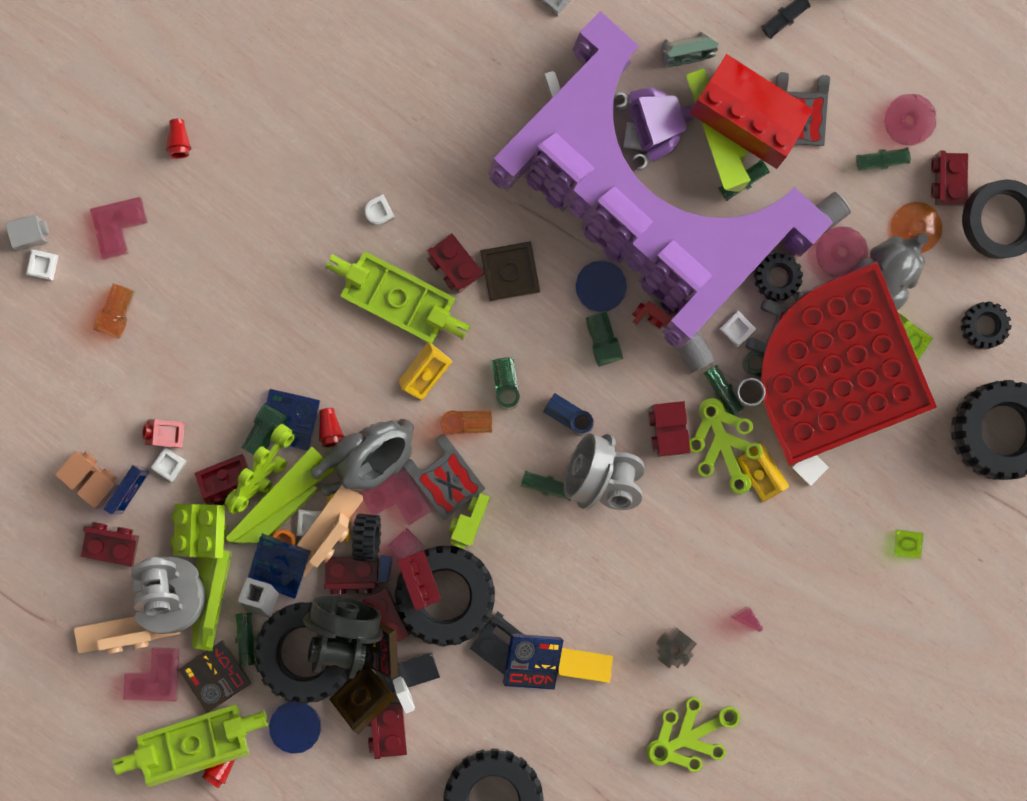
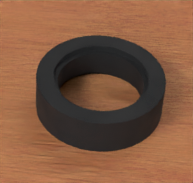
(972, 219)

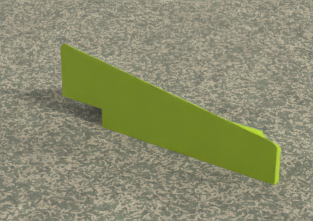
(726, 153)
(281, 501)
(214, 577)

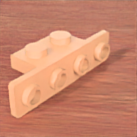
(330, 526)
(114, 635)

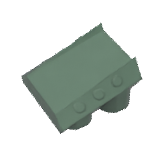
(689, 50)

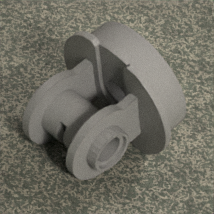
(603, 475)
(154, 601)

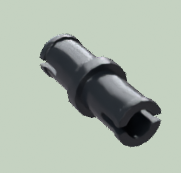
(785, 17)

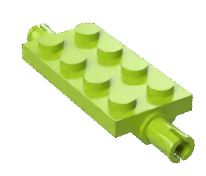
(397, 297)
(191, 745)

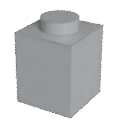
(27, 232)
(258, 597)

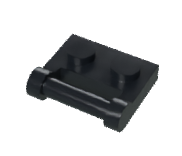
(490, 646)

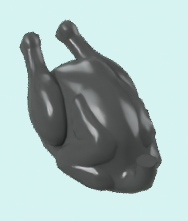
(899, 263)
(368, 457)

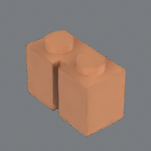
(88, 479)

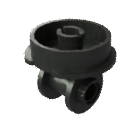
(344, 618)

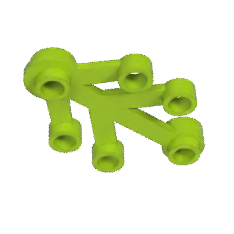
(723, 442)
(262, 466)
(688, 737)

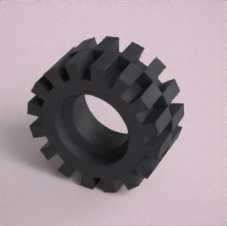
(794, 276)
(1001, 325)
(366, 537)

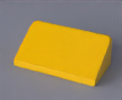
(424, 371)
(764, 473)
(585, 665)

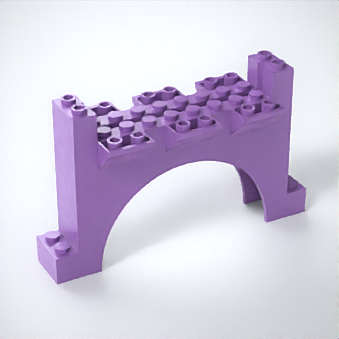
(577, 163)

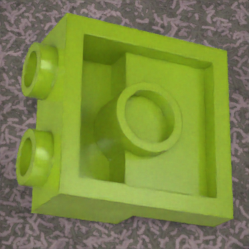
(466, 527)
(198, 530)

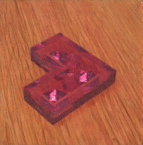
(110, 222)
(398, 490)
(160, 683)

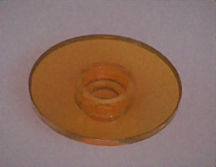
(905, 218)

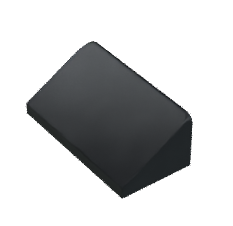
(416, 671)

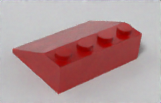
(751, 111)

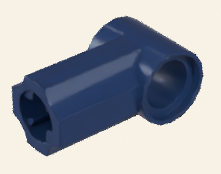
(567, 413)

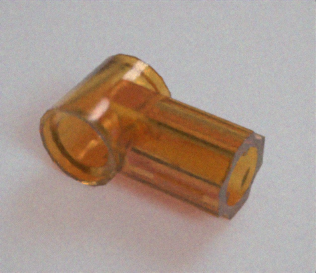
(112, 318)
(470, 422)

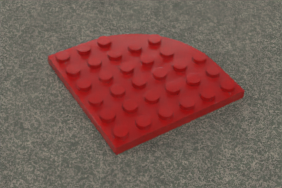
(841, 367)

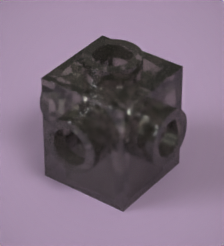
(685, 646)

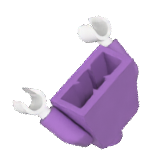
(656, 120)

